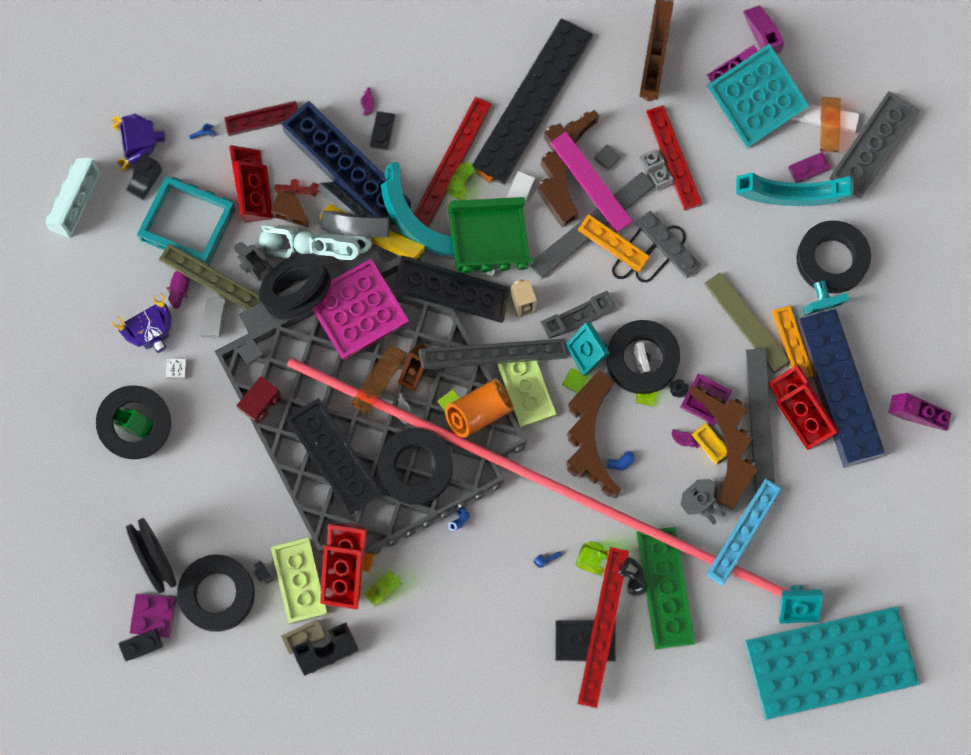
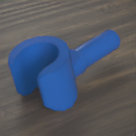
(206, 129)
(540, 561)

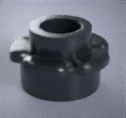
(678, 393)

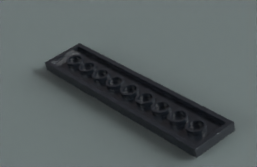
(532, 101)

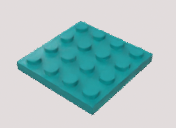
(757, 95)

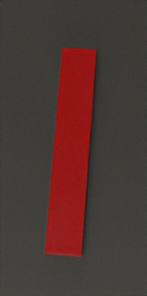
(673, 157)

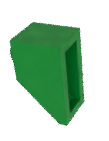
(132, 422)

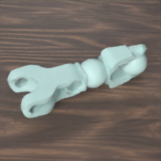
(304, 242)

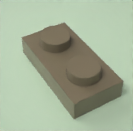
(299, 635)

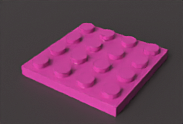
(359, 310)

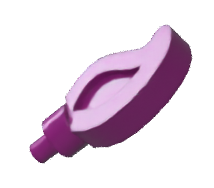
(367, 102)
(684, 439)

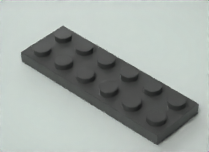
(876, 142)

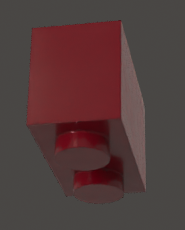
(259, 400)

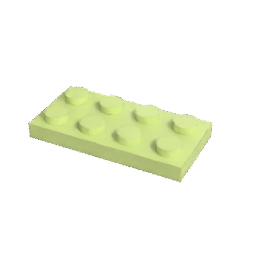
(527, 392)
(298, 580)

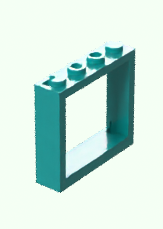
(191, 189)

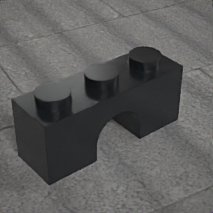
(314, 658)

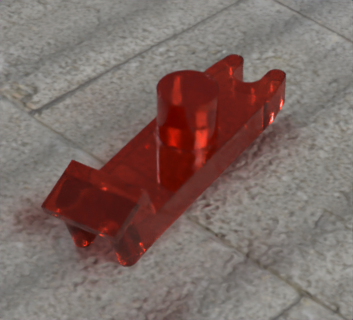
(296, 189)

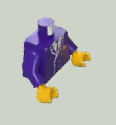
(137, 138)
(148, 327)

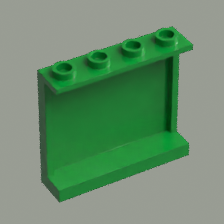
(489, 234)

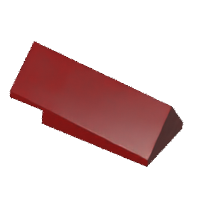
(251, 184)
(802, 407)
(343, 565)

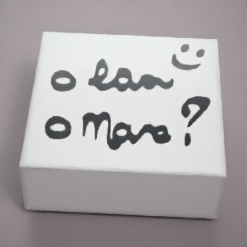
(176, 368)

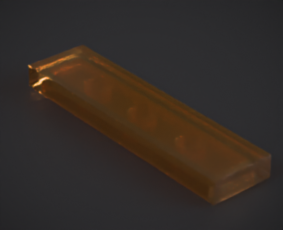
(379, 379)

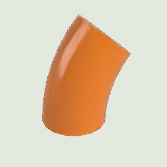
(478, 408)

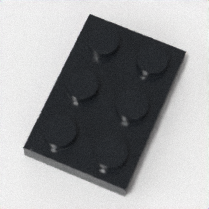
(573, 641)

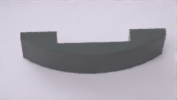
(355, 225)
(578, 316)

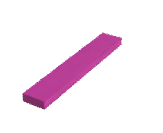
(591, 182)

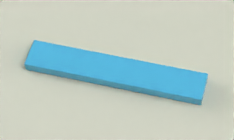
(743, 532)

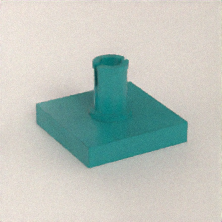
(824, 300)
(587, 348)
(800, 605)

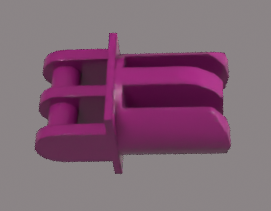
(178, 289)

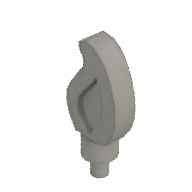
(403, 405)

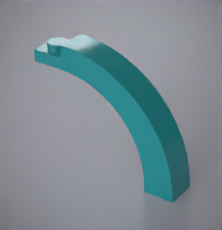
(793, 194)
(406, 221)

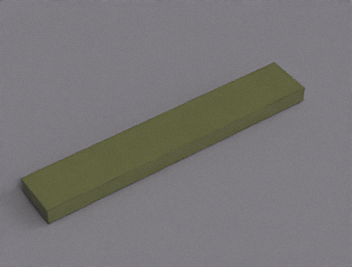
(209, 277)
(746, 321)

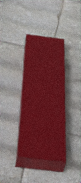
(259, 118)

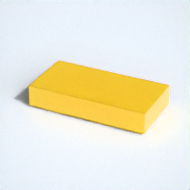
(710, 443)

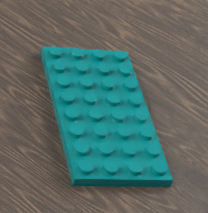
(831, 663)

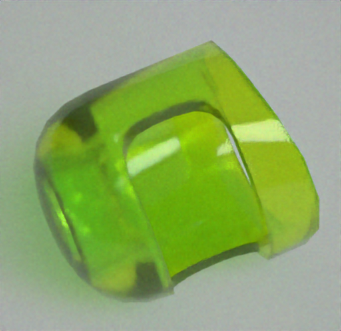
(586, 559)

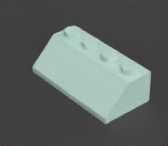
(73, 197)

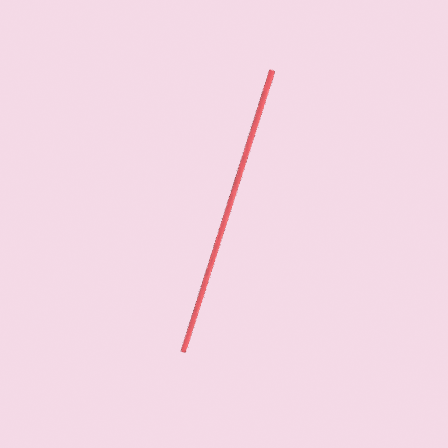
(536, 477)

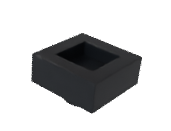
(262, 573)

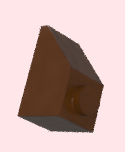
(287, 208)
(412, 371)

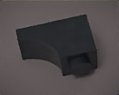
(144, 176)

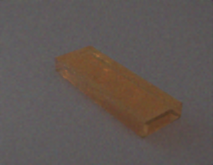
(830, 124)

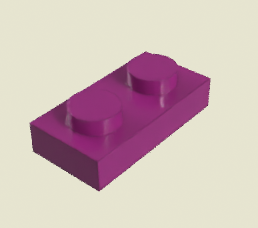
(809, 167)

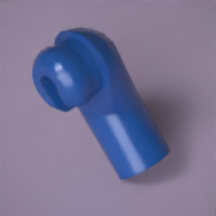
(623, 463)
(459, 523)

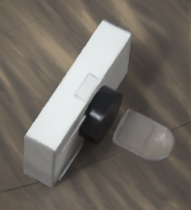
(643, 358)

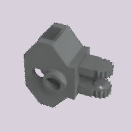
(252, 260)
(703, 501)

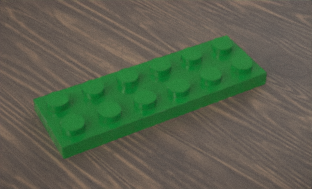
(665, 592)

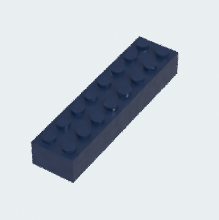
(338, 158)
(840, 388)

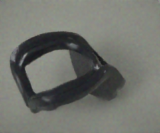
(636, 585)

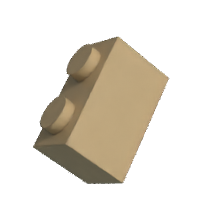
(523, 297)

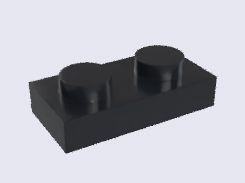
(382, 130)
(140, 644)

